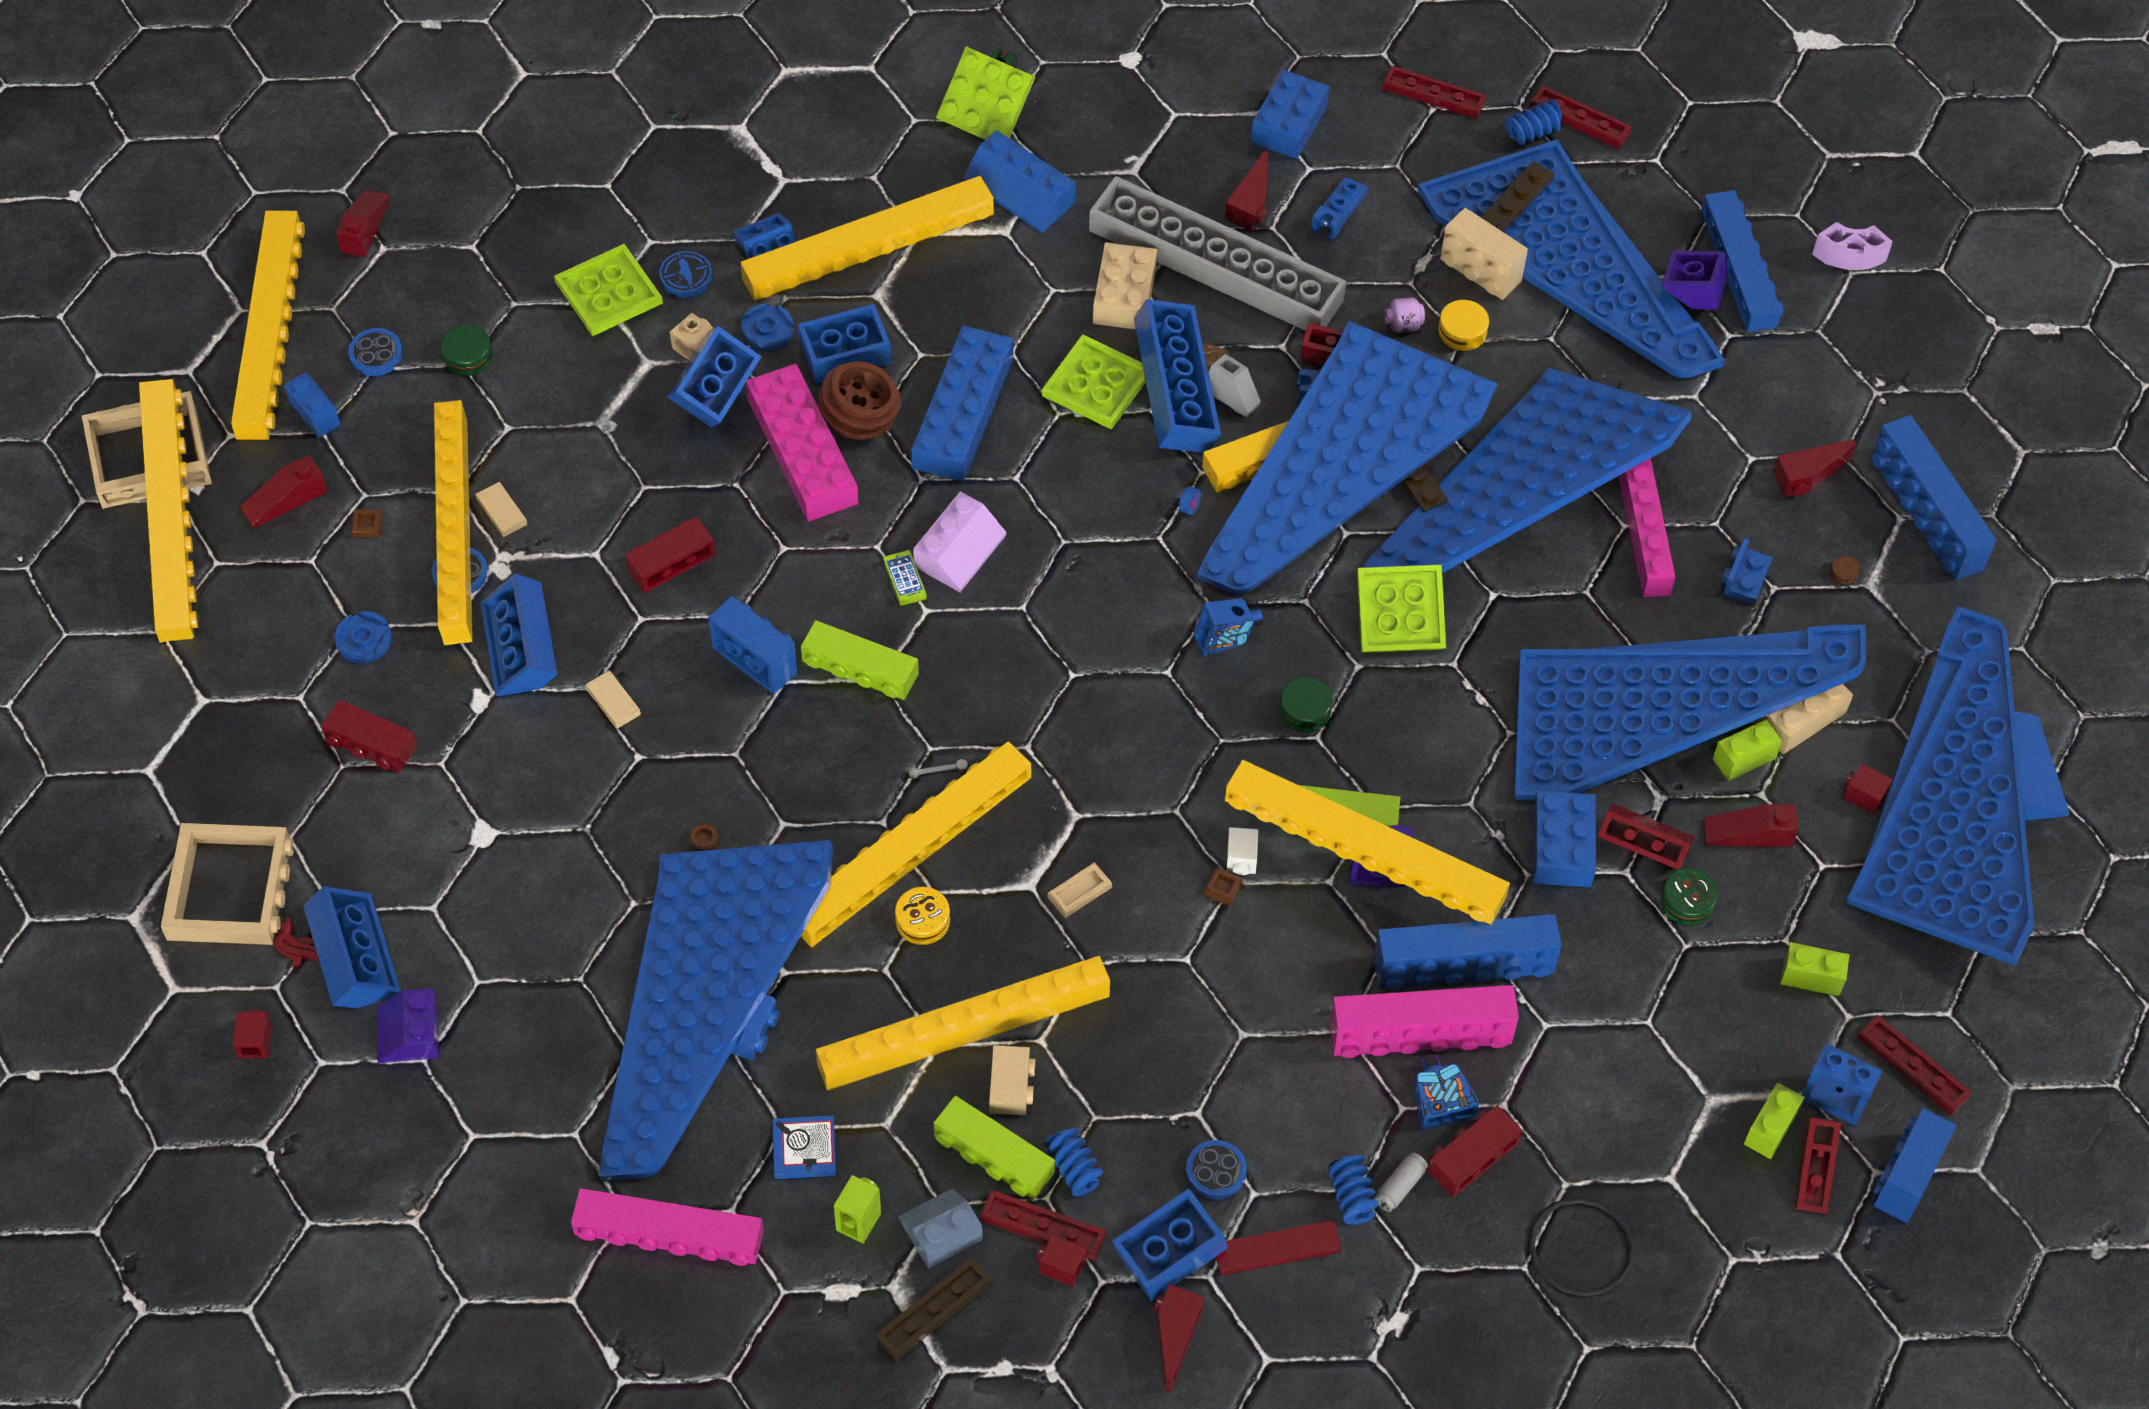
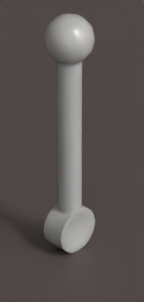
(961, 766)

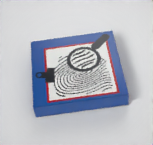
(804, 1147)

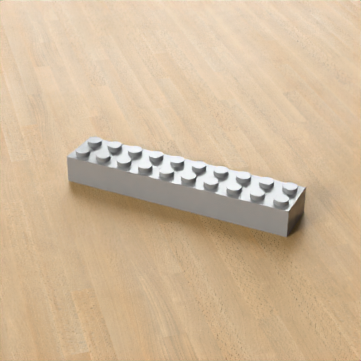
(1217, 255)

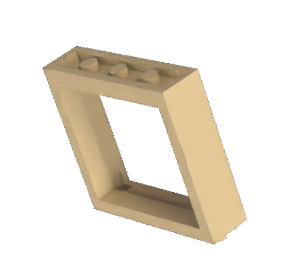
(134, 487)
(190, 834)

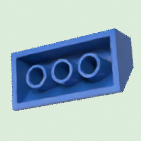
(1022, 181)
(518, 636)
(351, 947)

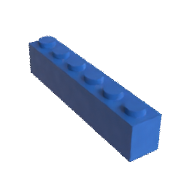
(1745, 268)

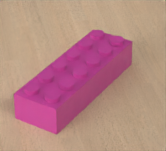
(802, 442)
(1423, 1021)

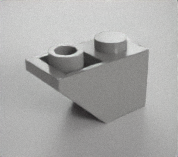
(1233, 385)

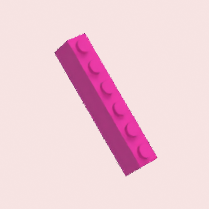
(1647, 530)
(667, 1227)

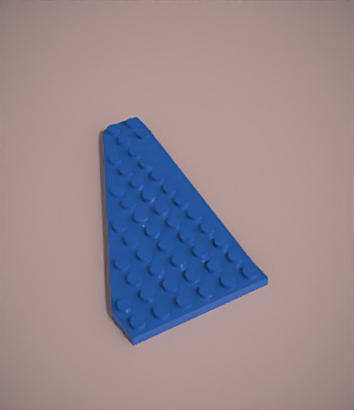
(1582, 257)
(1353, 437)
(1538, 458)
(1625, 707)
(1954, 820)
(707, 961)

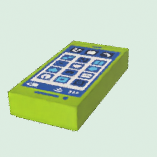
(904, 578)

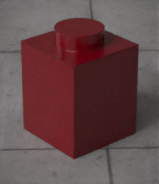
(1866, 788)
(252, 1034)
(1061, 1260)

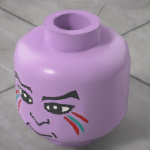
(1404, 315)

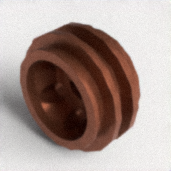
(868, 402)

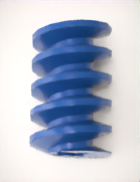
(1534, 122)
(1074, 1161)
(1351, 1190)

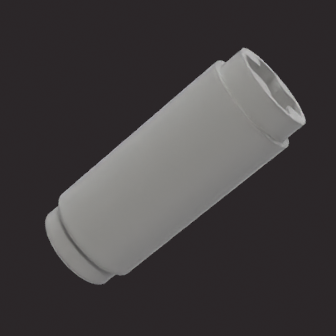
(1401, 1181)

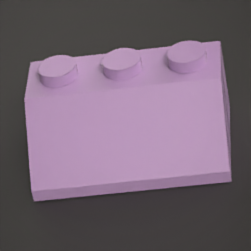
(958, 542)

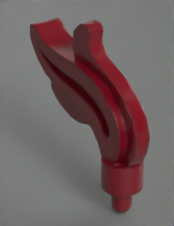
(294, 947)

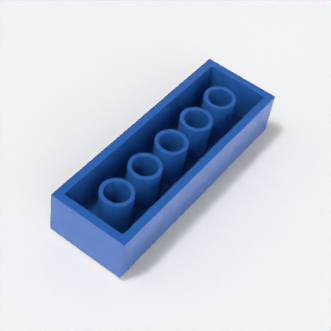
(1177, 376)
(962, 403)
(1933, 498)
(1466, 952)

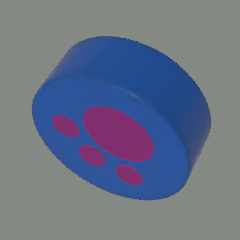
(1189, 500)

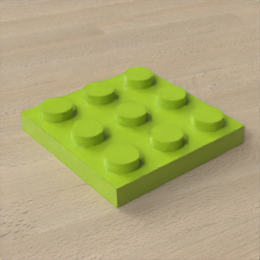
(985, 95)
(608, 289)
(1096, 382)
(1401, 608)

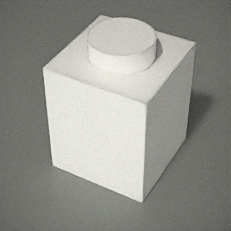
(1242, 851)

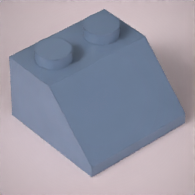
(942, 1227)

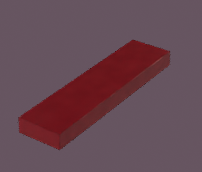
(1434, 92)
(1585, 118)
(1914, 1064)
(1040, 1223)
(1279, 1247)

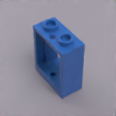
(1833, 1075)

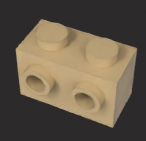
(689, 335)
(1010, 1080)

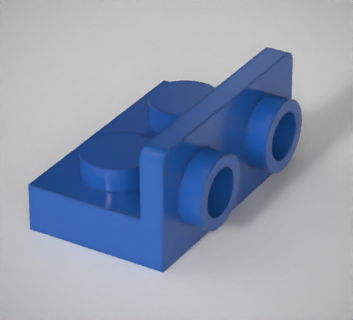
(764, 235)
(1747, 574)

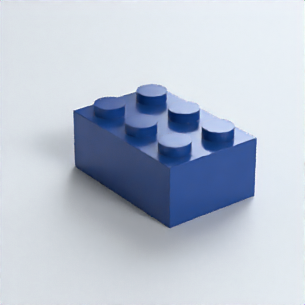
(1290, 114)
(844, 339)
(714, 376)
(753, 644)
(1564, 838)
(1912, 1164)
(1170, 1244)

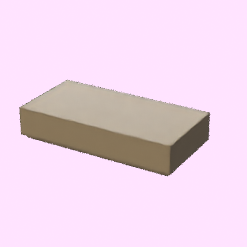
(501, 509)
(613, 699)
(1079, 890)

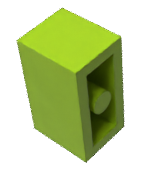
(1747, 750)
(1814, 969)
(1774, 1120)
(857, 1208)

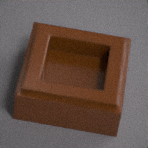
(367, 523)
(1223, 886)

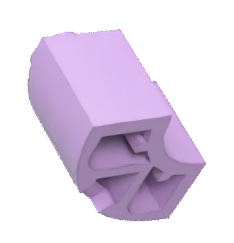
(1852, 247)

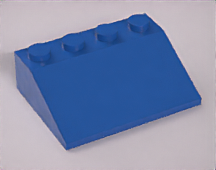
(2039, 779)

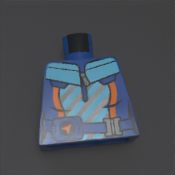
(1225, 625)
(1442, 1094)

